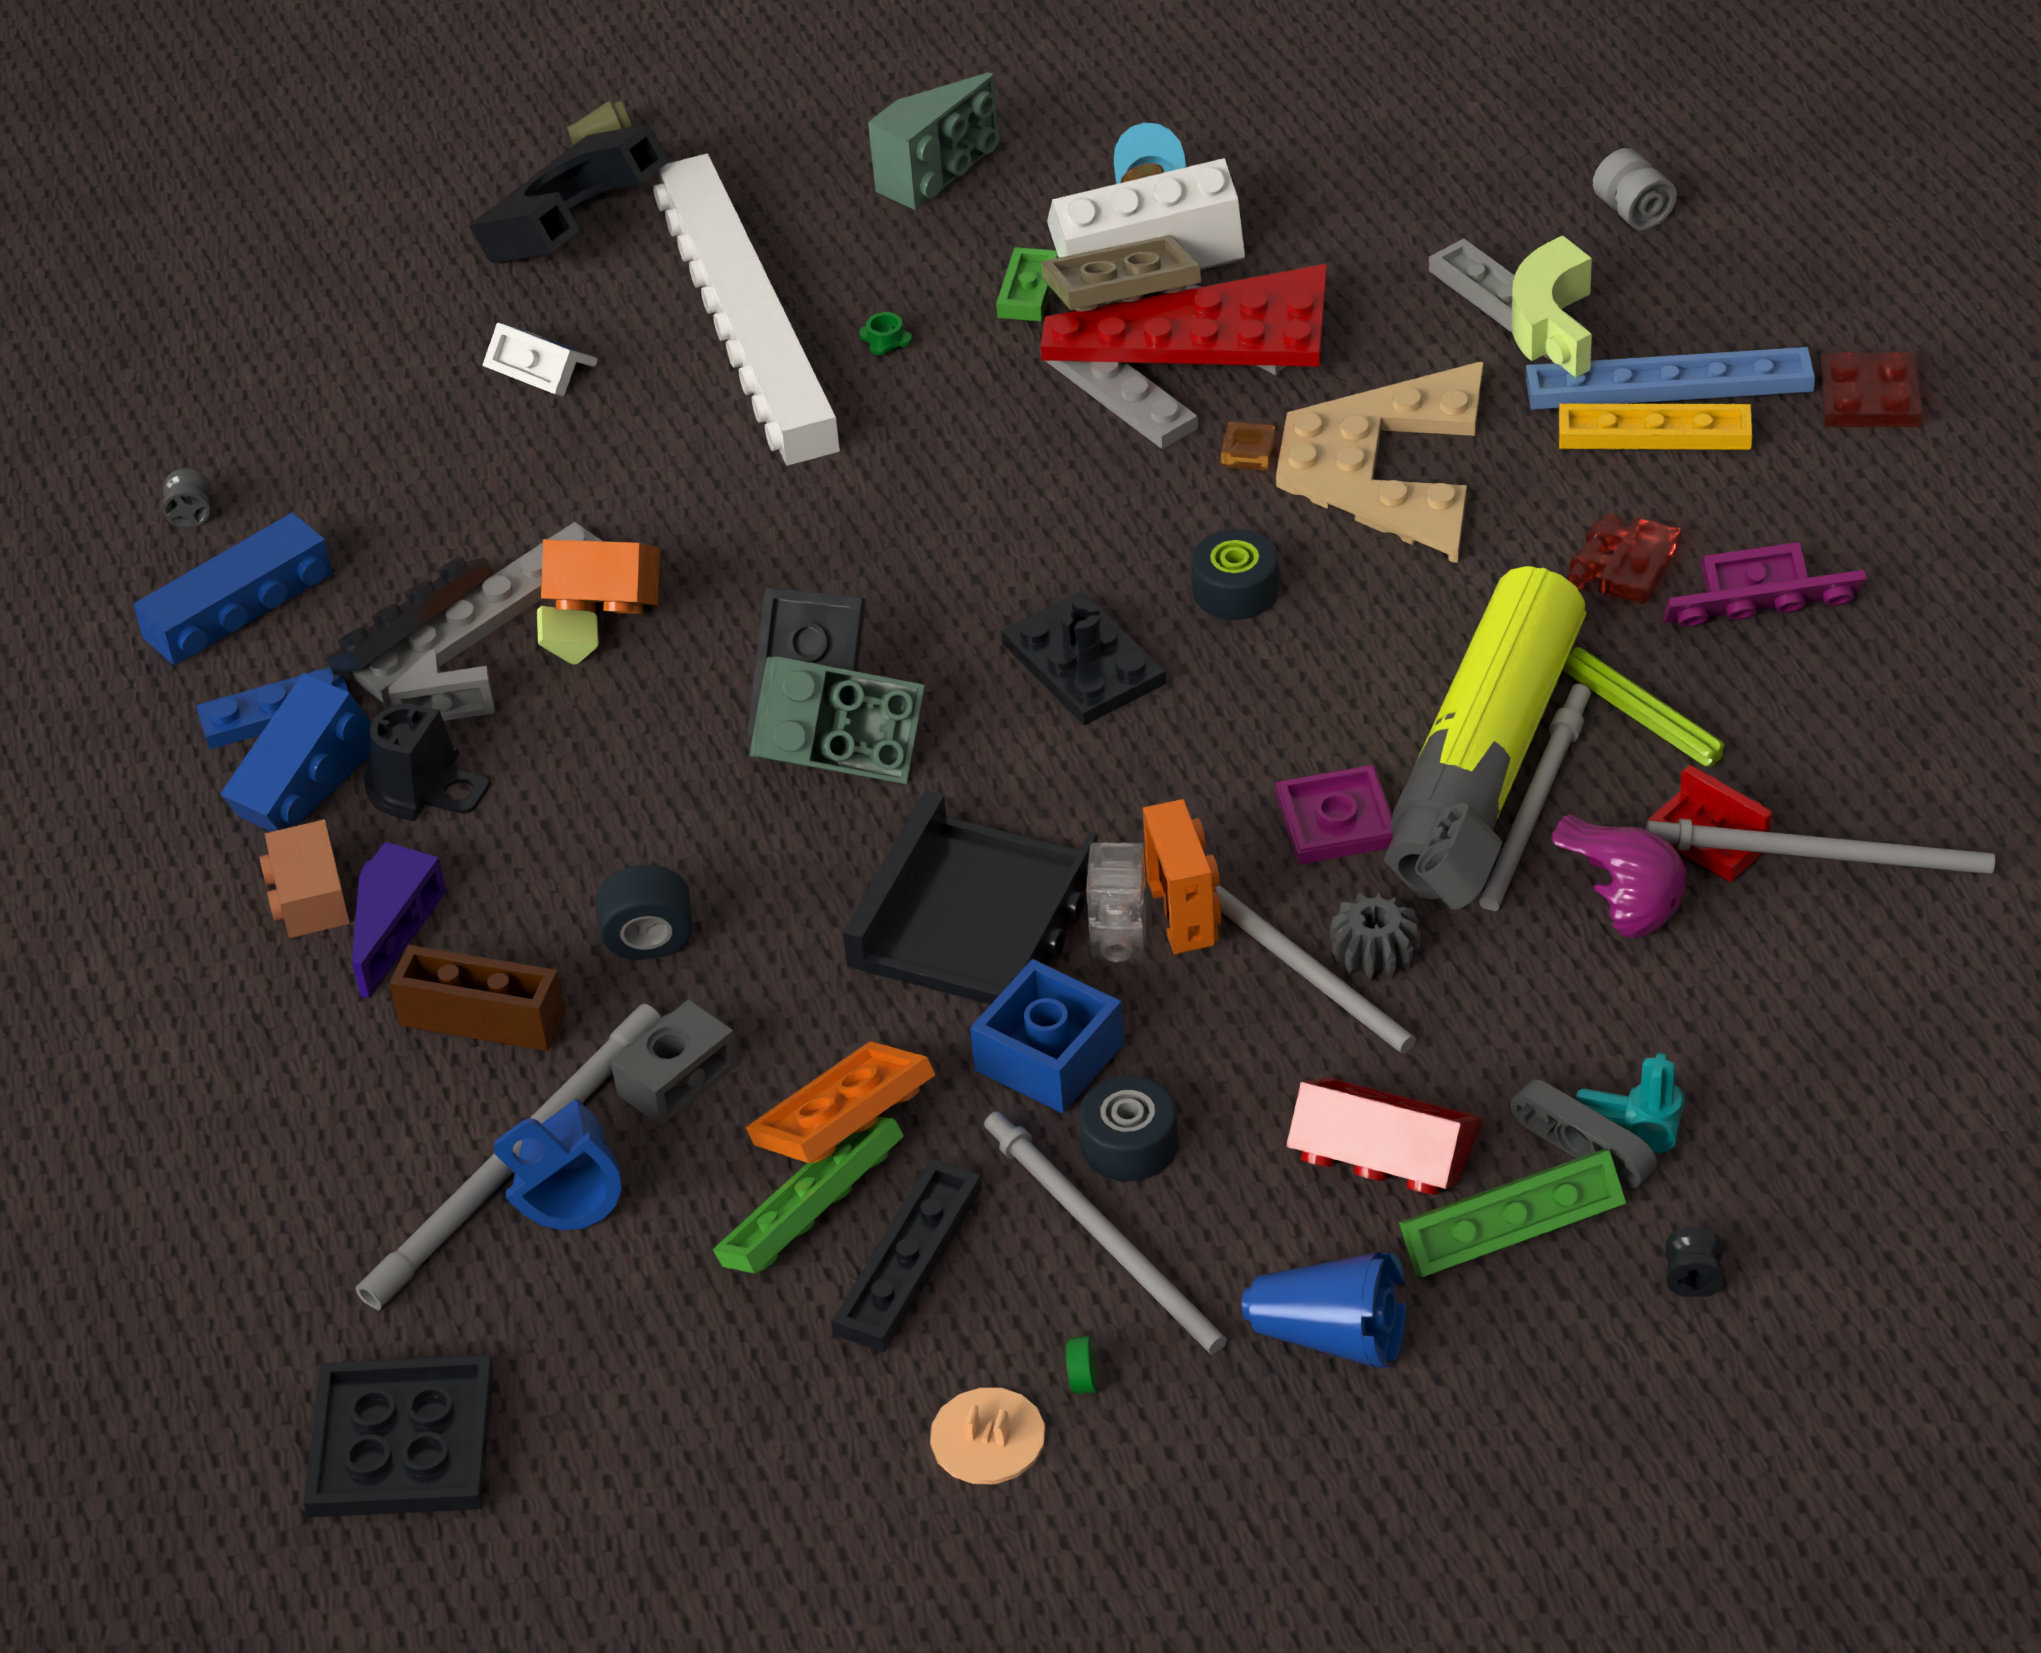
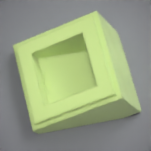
(567, 632)

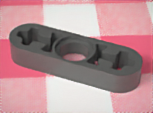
(1582, 1130)

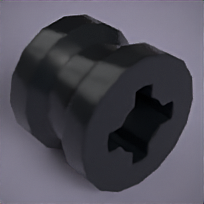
(1694, 1262)

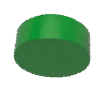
(1081, 1365)

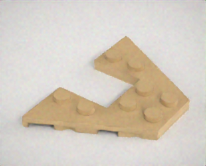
(1334, 447)

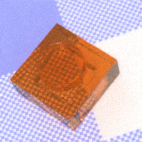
(1248, 445)

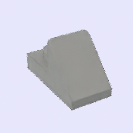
(452, 692)

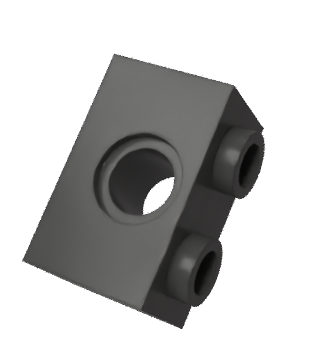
(674, 1062)

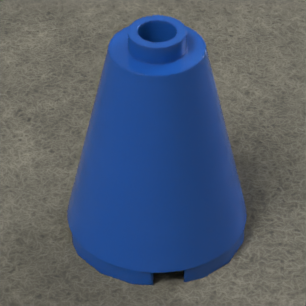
(1333, 1307)

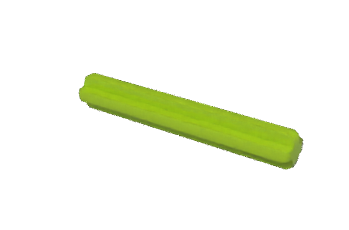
(1644, 707)

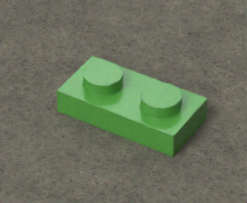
(1024, 289)

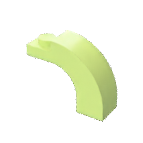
(1541, 288)

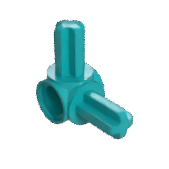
(1650, 1110)

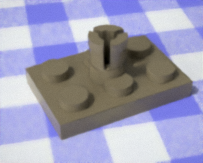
(1121, 273)

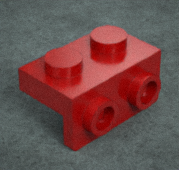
(1715, 805)

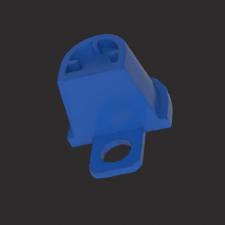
(562, 1170)

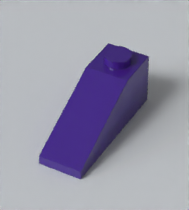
(392, 904)

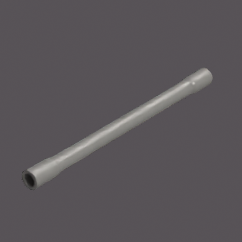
(400, 1265)

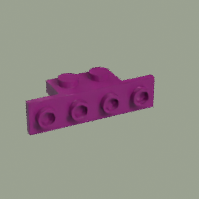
(1759, 580)

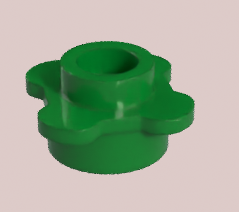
(884, 333)

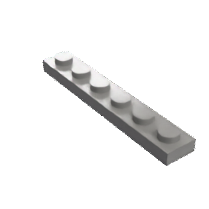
(466, 619)

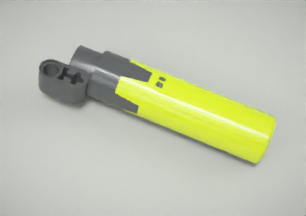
(1481, 735)

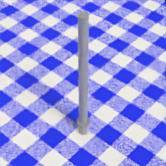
(1687, 835)
(1315, 972)
(1017, 1143)

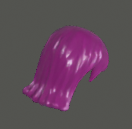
(1643, 868)

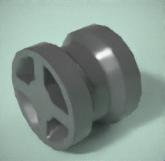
(186, 498)

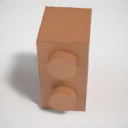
(305, 879)

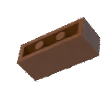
(477, 997)

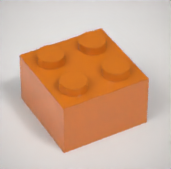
(600, 572)

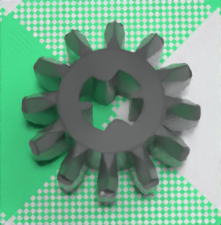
(1375, 935)

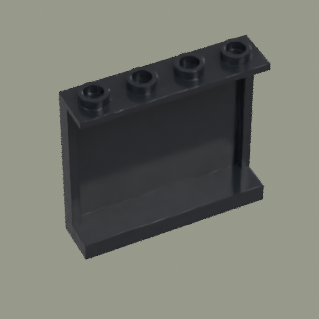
(965, 905)

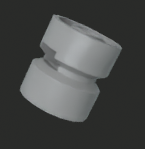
(1634, 189)

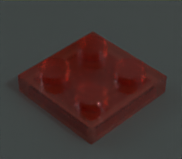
(1870, 389)

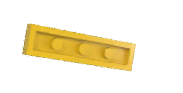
(1655, 426)

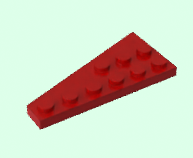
(1230, 323)

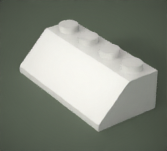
(1189, 203)

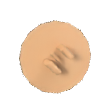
(987, 1435)

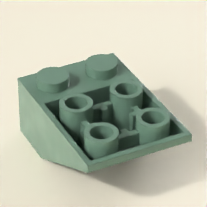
(932, 138)
(836, 719)

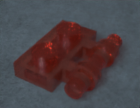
(1638, 557)

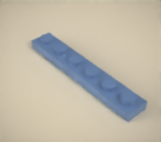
(1673, 378)

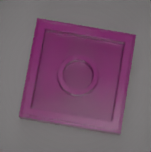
(1335, 814)

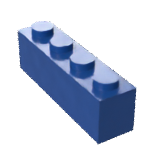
(233, 588)

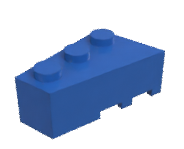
(300, 756)

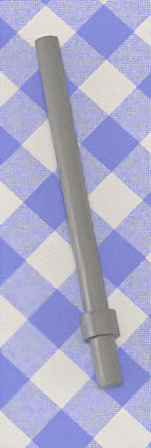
(1563, 730)

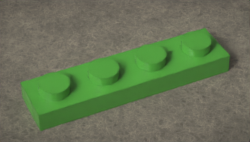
(804, 1197)
(1512, 1213)

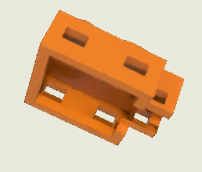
(1182, 875)

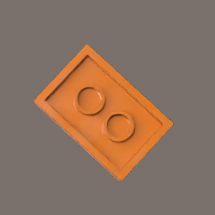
(841, 1102)

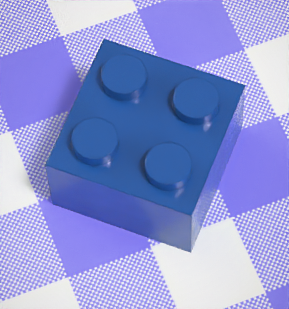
(1047, 1036)

